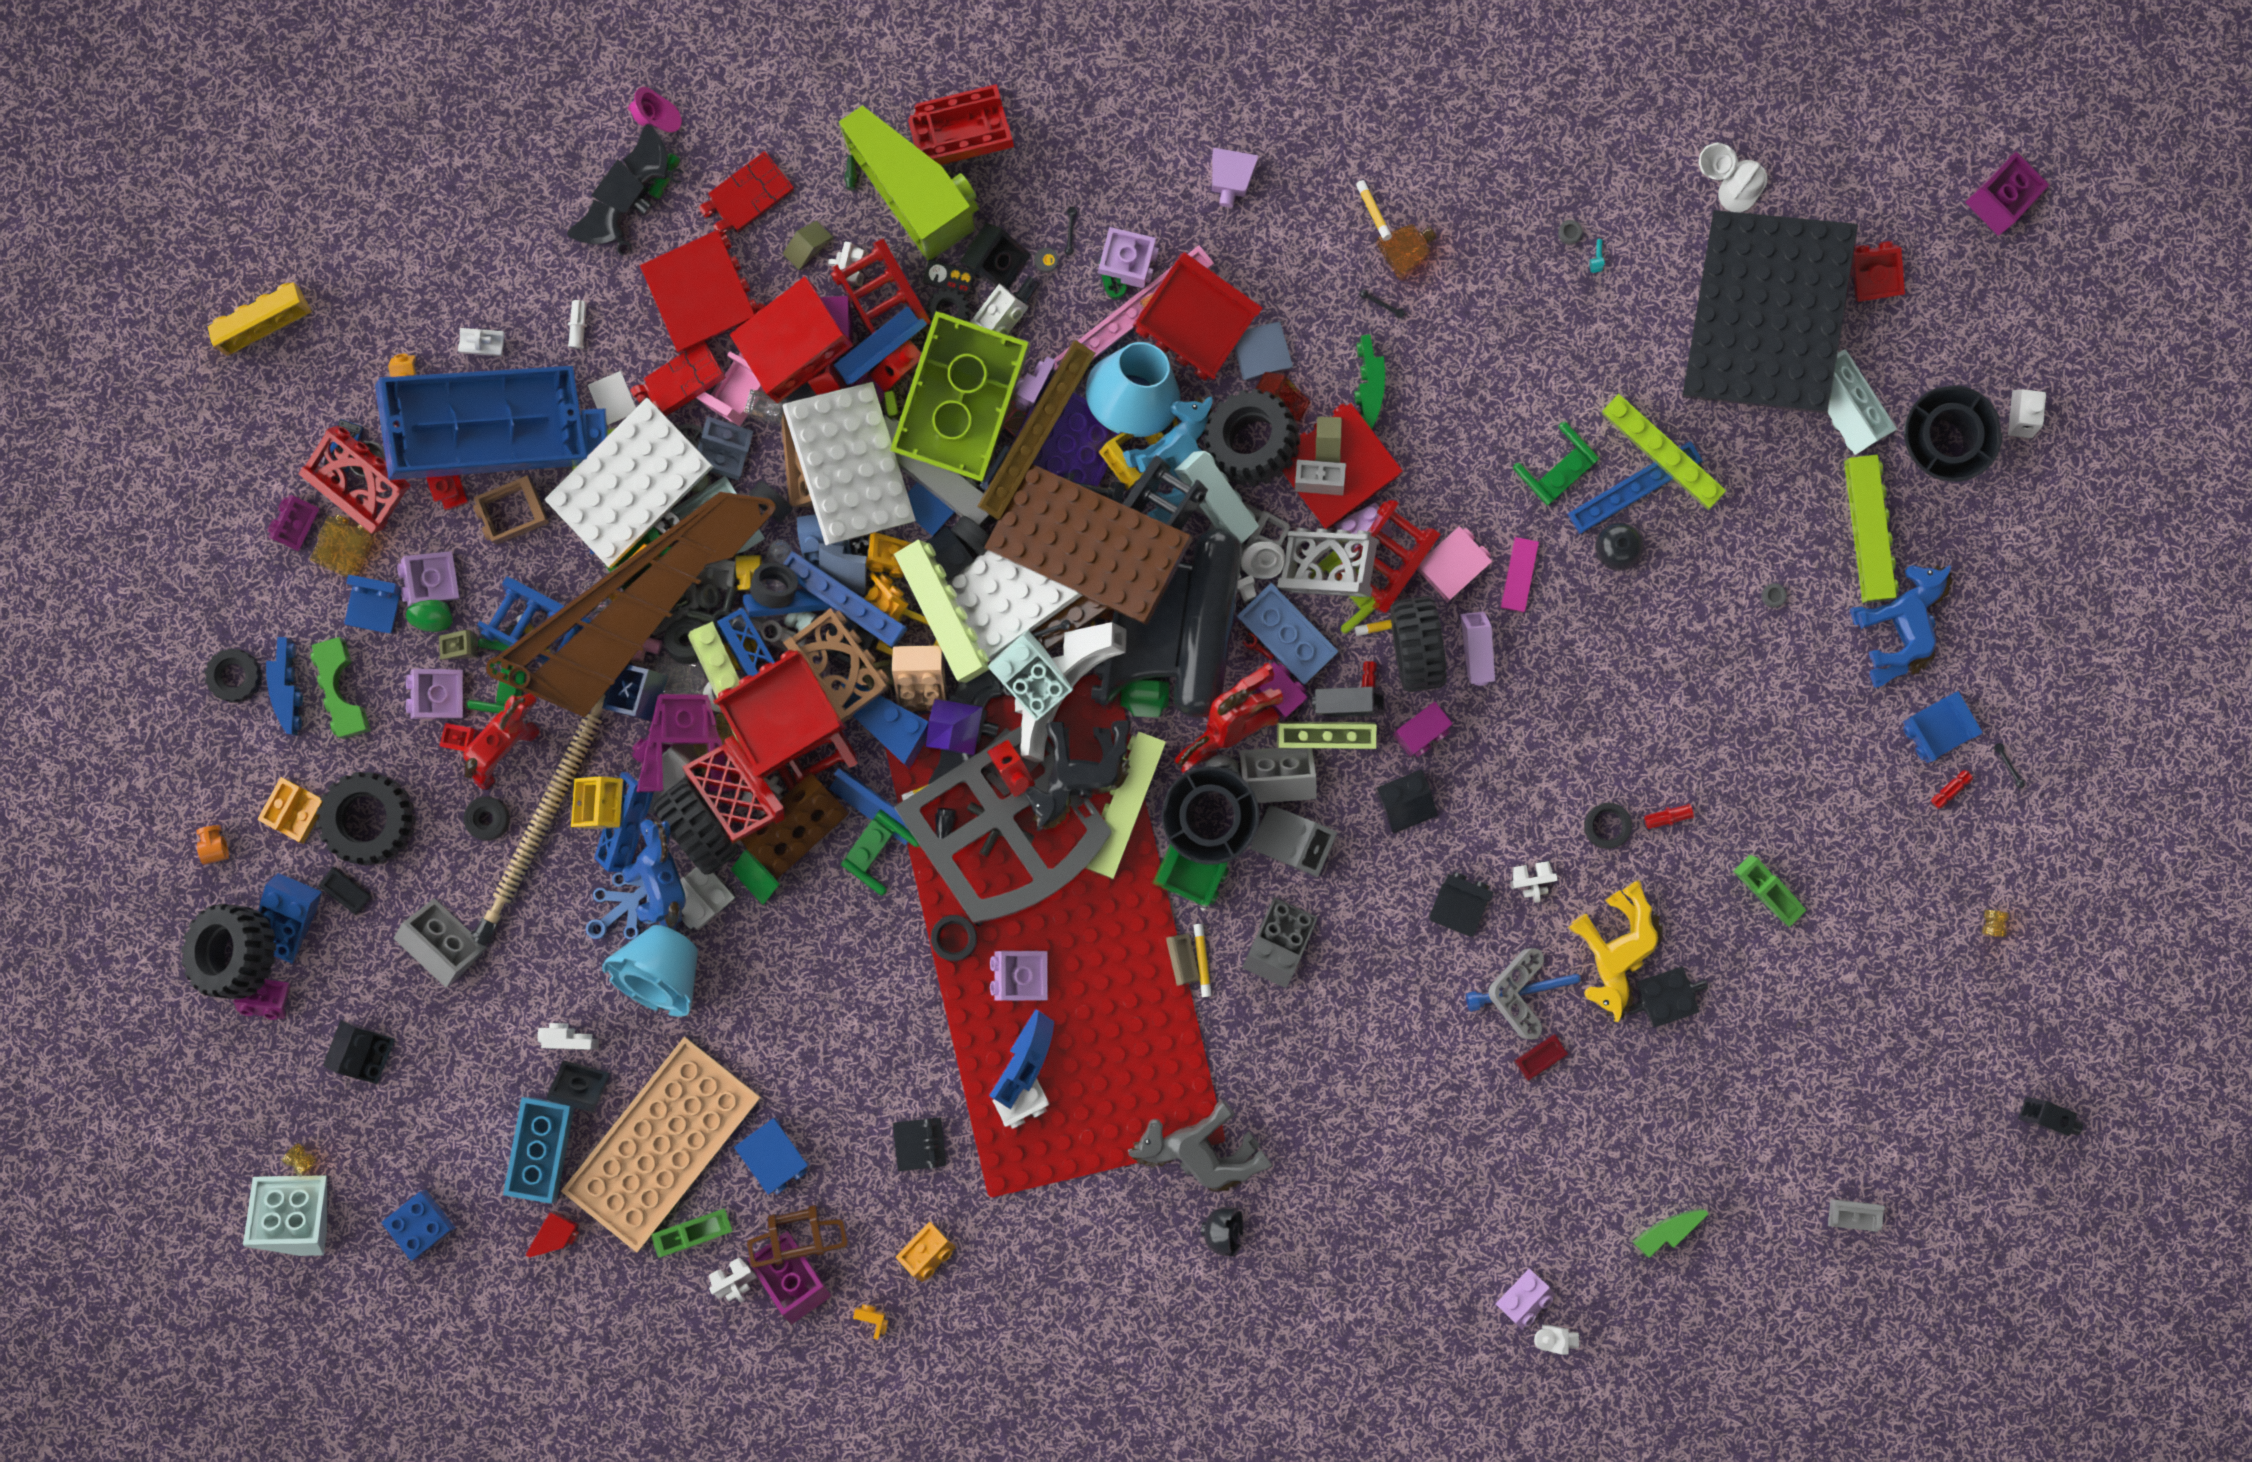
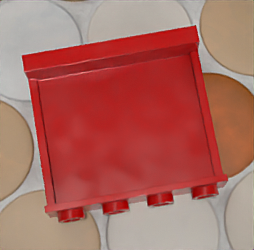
(699, 290)
(1196, 317)
(790, 340)
(1366, 471)
(779, 713)

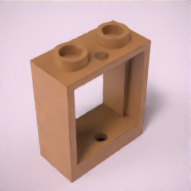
(481, 510)

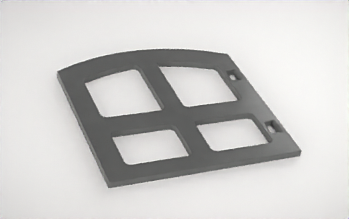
(999, 816)

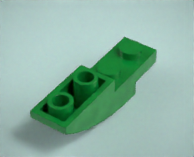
(1373, 371)

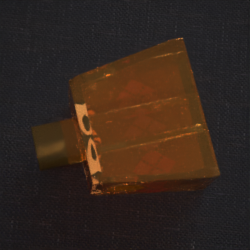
(1406, 249)

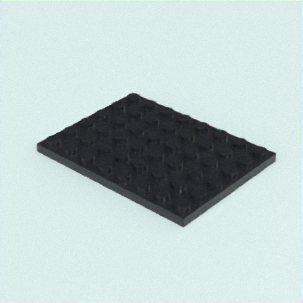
(1770, 311)

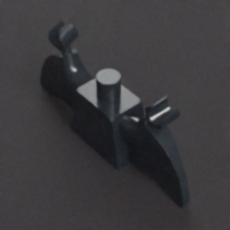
(624, 191)
(976, 693)

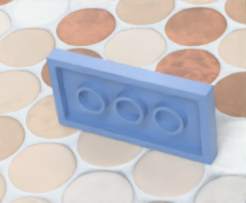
(1287, 634)

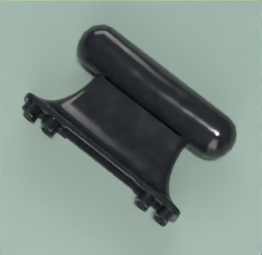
(1186, 632)

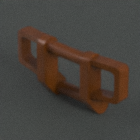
(816, 1248)

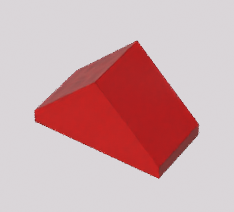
(457, 737)

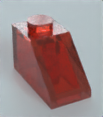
(1283, 388)

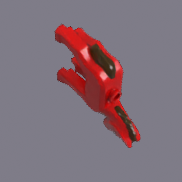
(1234, 718)
(499, 739)

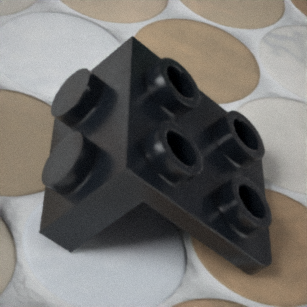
(1460, 904)

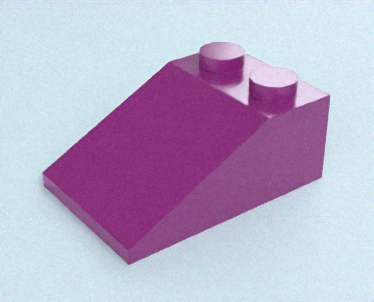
(2007, 193)
(791, 1285)

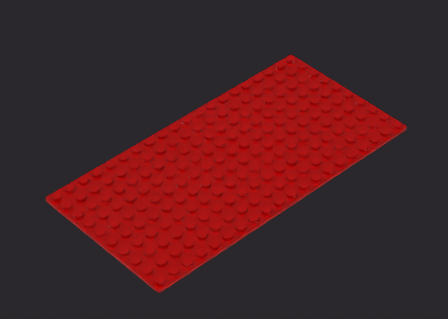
(1122, 1027)

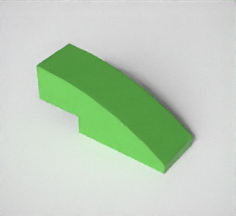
(1769, 890)
(1669, 1230)
(691, 1233)

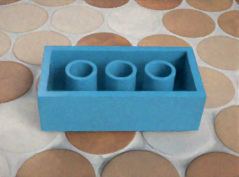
(538, 1150)

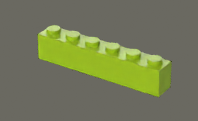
(1663, 452)
(1870, 528)

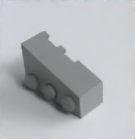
(672, 762)

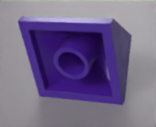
(953, 726)

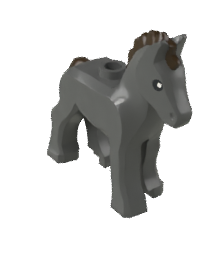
(1198, 1155)

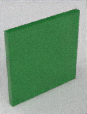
(755, 877)

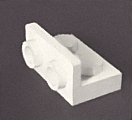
(1000, 311)
(1027, 1103)

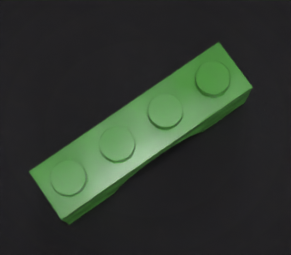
(331, 659)

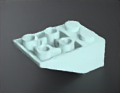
(1030, 675)

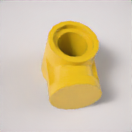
(745, 569)

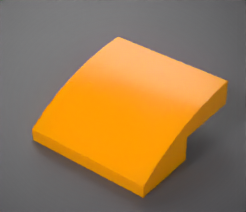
(291, 810)

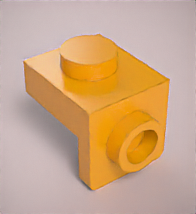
(402, 365)
(869, 1314)

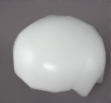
(1718, 161)

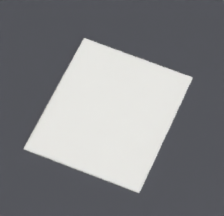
(613, 396)

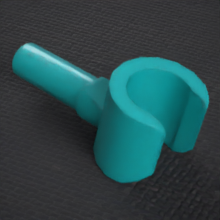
(1597, 263)

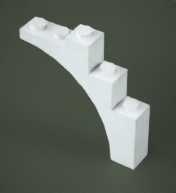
(1082, 652)

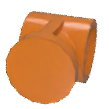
(212, 845)

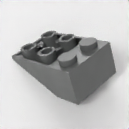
(1293, 840)
(1280, 942)

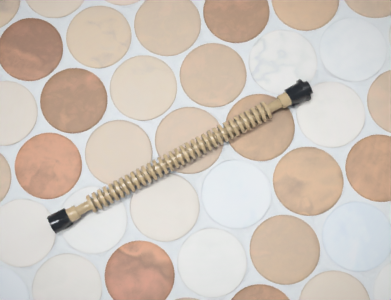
(488, 925)

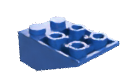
(289, 910)

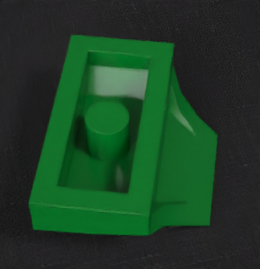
(1145, 698)

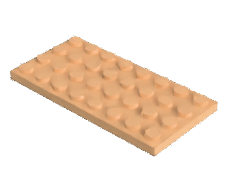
(661, 1144)

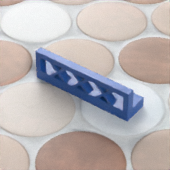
(878, 345)
(736, 647)
(863, 798)
(625, 839)

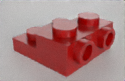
(1878, 271)

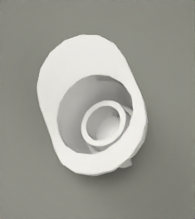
(1743, 187)

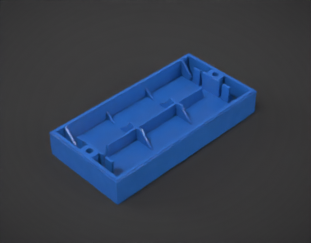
(480, 422)

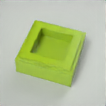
(891, 404)

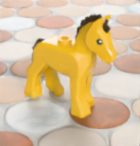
(1623, 952)

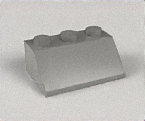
(1279, 773)
(439, 942)

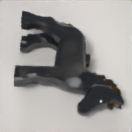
(1079, 776)

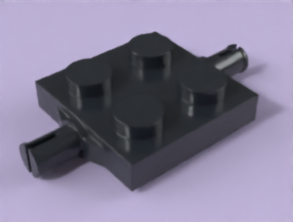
(1667, 997)

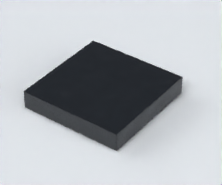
(578, 1086)

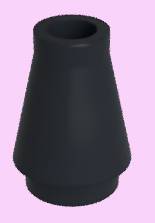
(945, 822)

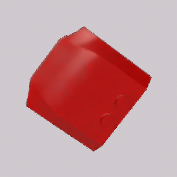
(961, 125)

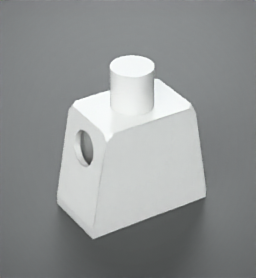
(2026, 410)

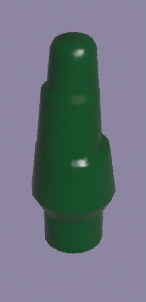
(850, 174)

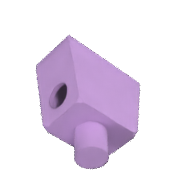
(1231, 174)

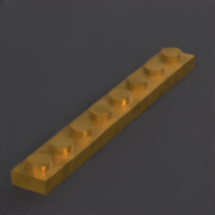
(1036, 429)

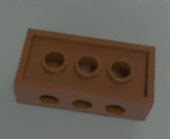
(808, 816)

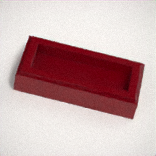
(1540, 1057)

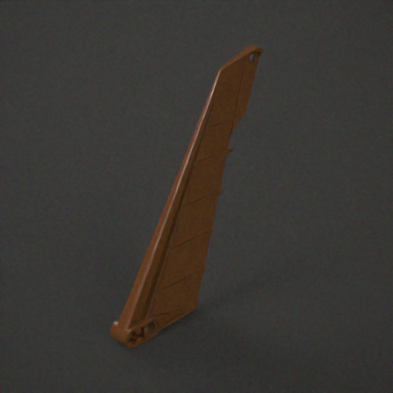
(603, 648)

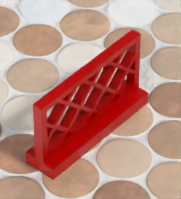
(756, 786)

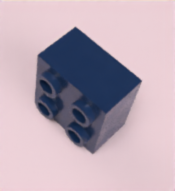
(635, 692)

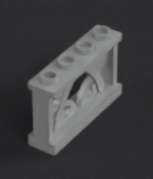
(1348, 585)

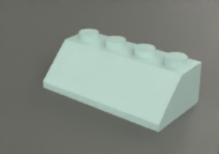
(1856, 408)

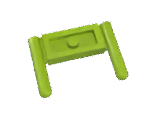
(1363, 603)

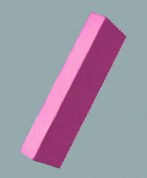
(1519, 575)

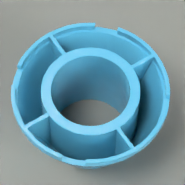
(1130, 406)
(656, 970)

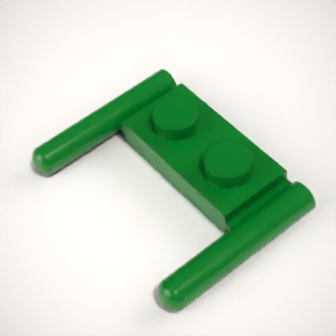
(1564, 472)
(504, 690)
(871, 844)

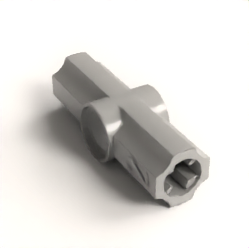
(780, 633)

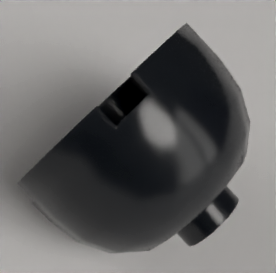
(1619, 546)
(1222, 1231)

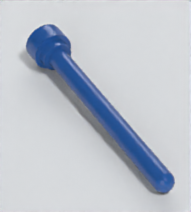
(1477, 1000)

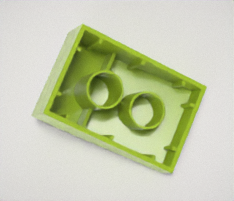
(913, 185)
(960, 396)

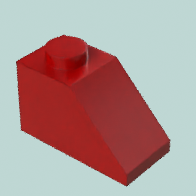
(553, 1235)

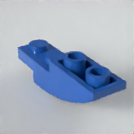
(283, 696)
(1027, 1062)

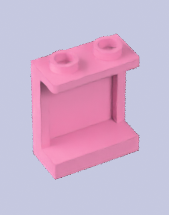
(732, 393)
(1454, 563)

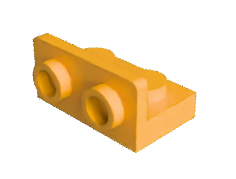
(882, 556)
(886, 596)
(925, 1252)

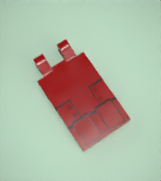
(747, 194)
(680, 379)

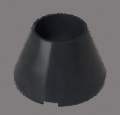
(1974, 419)
(1180, 808)

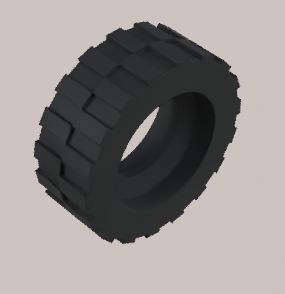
(220, 662)

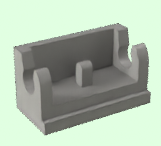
(1320, 477)
(720, 574)
(1856, 1215)

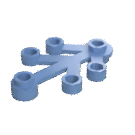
(628, 903)

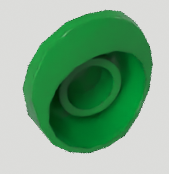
(429, 615)

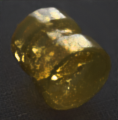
(1995, 923)
(299, 1160)

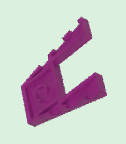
(680, 721)

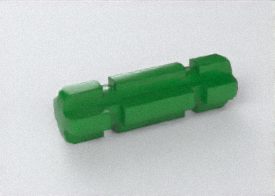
(656, 189)

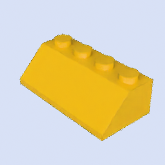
(258, 319)

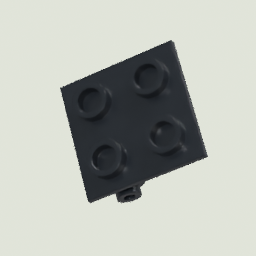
(919, 1144)

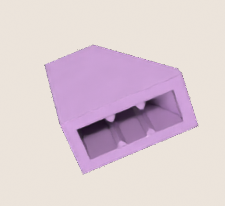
(1478, 648)

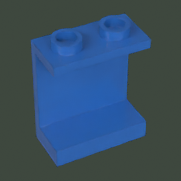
(1941, 727)
(772, 1157)

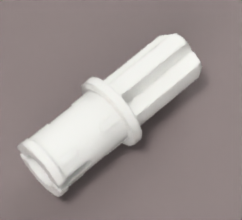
(577, 324)

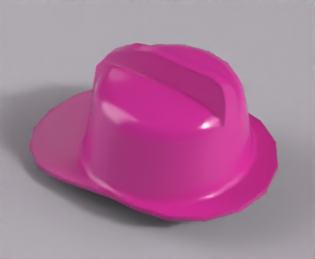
(654, 110)

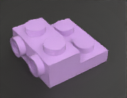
(1128, 257)
(1030, 387)
(428, 577)
(435, 693)
(1019, 975)

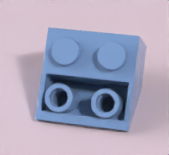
(810, 538)

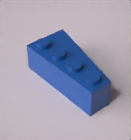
(892, 725)

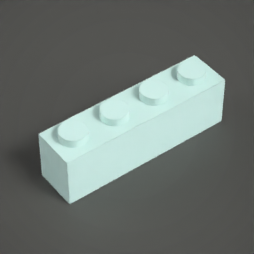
(1221, 502)

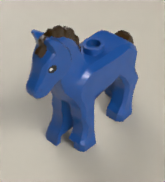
(1911, 622)
(659, 877)

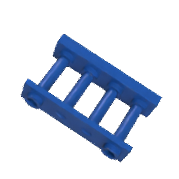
(535, 602)

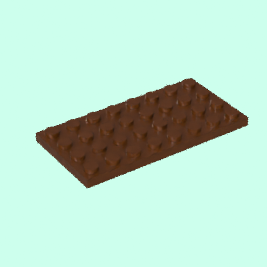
(1089, 543)

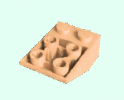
(918, 676)

